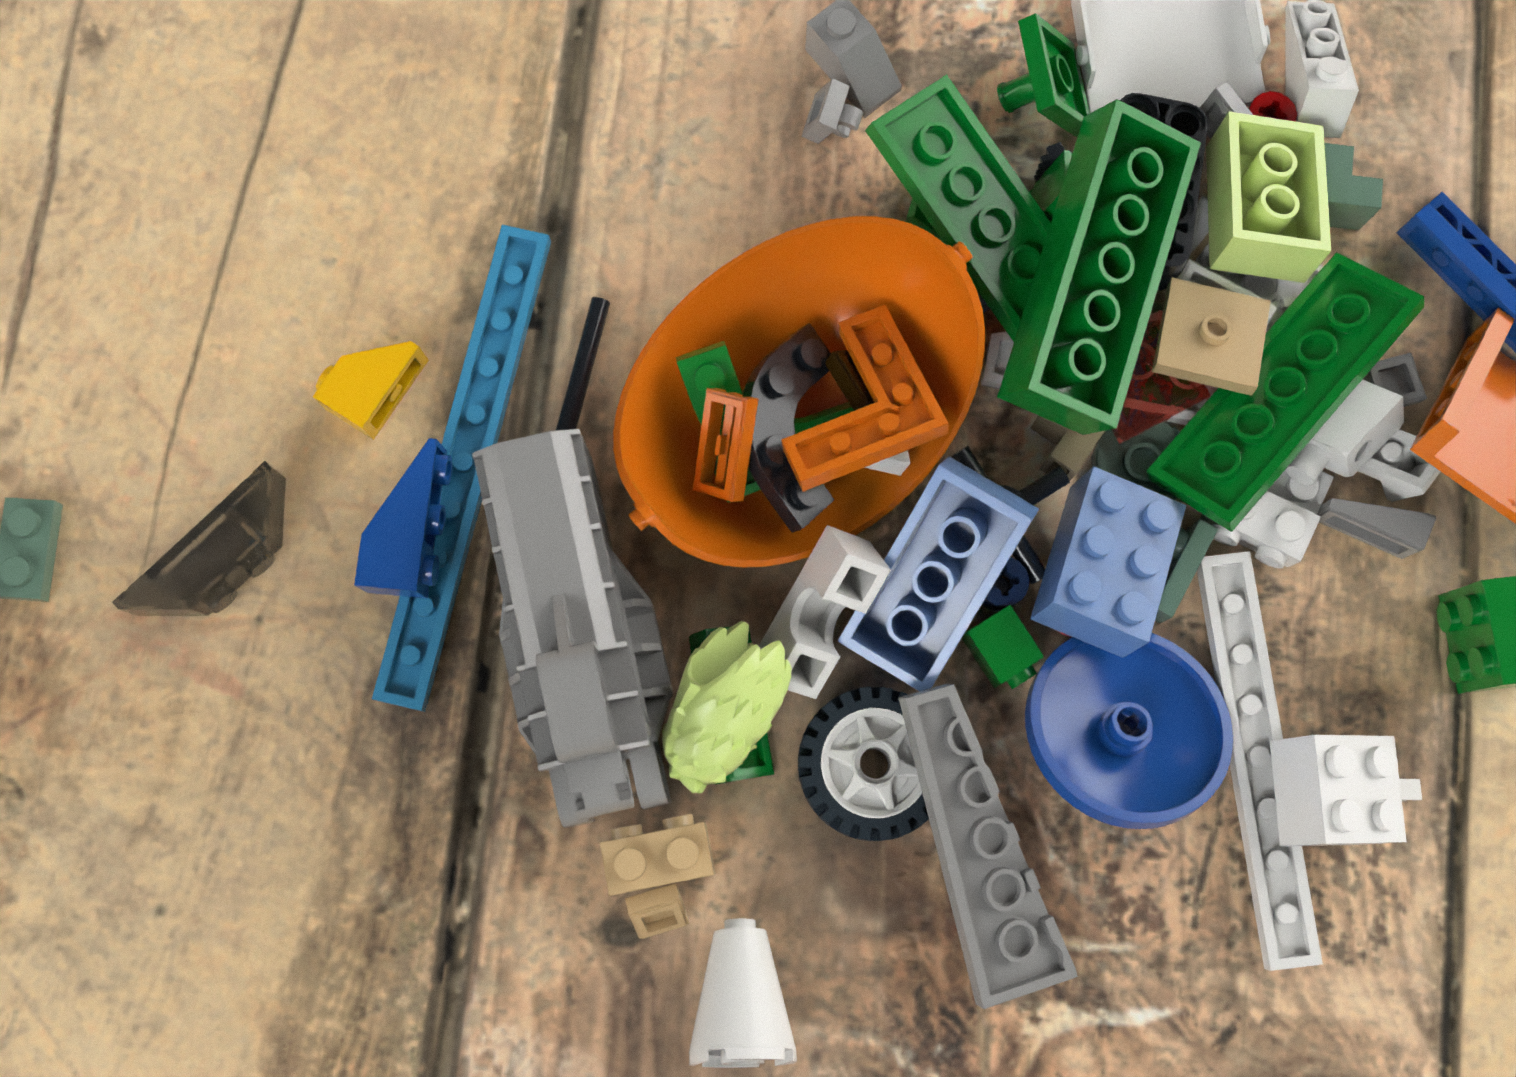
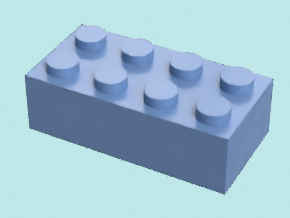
(939, 573)

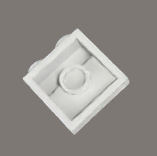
(1279, 522)

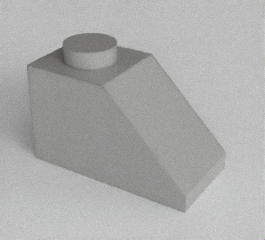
(853, 54)

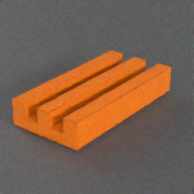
(731, 446)

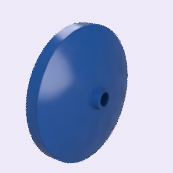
(1131, 734)

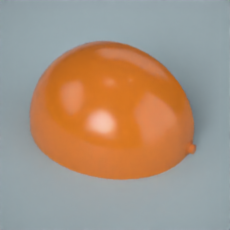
(754, 305)

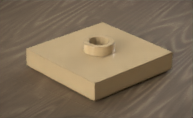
(1211, 336)

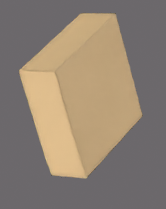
(657, 911)

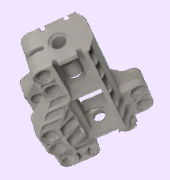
(574, 629)

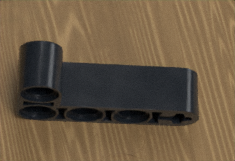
(1193, 123)

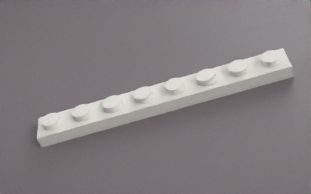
(1246, 682)

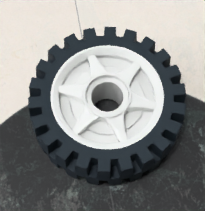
(832, 770)

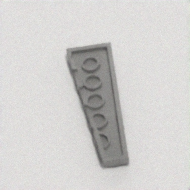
(993, 894)

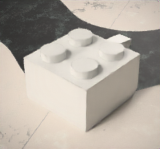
(1339, 790)

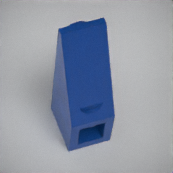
(401, 536)

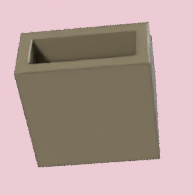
(1070, 447)

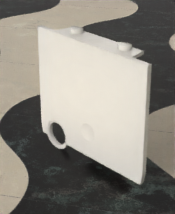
(1169, 48)

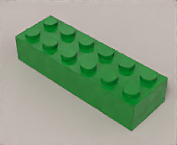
(1100, 269)

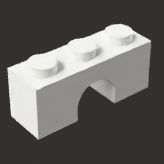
(836, 576)

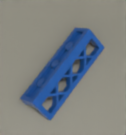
(1451, 247)

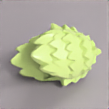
(723, 706)

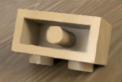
(656, 858)

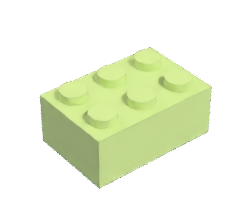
(1267, 197)

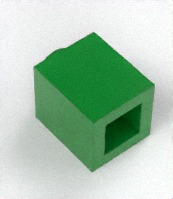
(1003, 648)

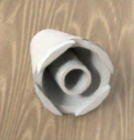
(741, 1003)

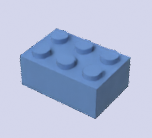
(1109, 563)

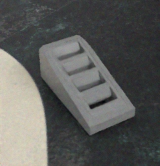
(1383, 527)

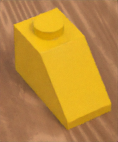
(369, 384)

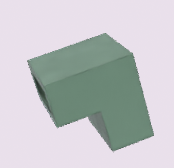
(1350, 197)

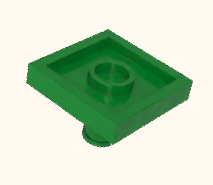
(1052, 78)

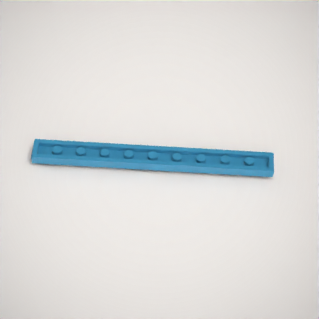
(472, 425)

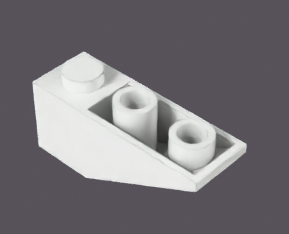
(1318, 66)

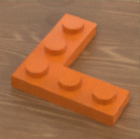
(897, 421)

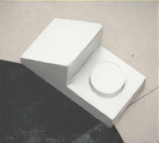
(1400, 469)

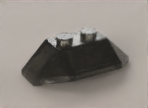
(216, 554)

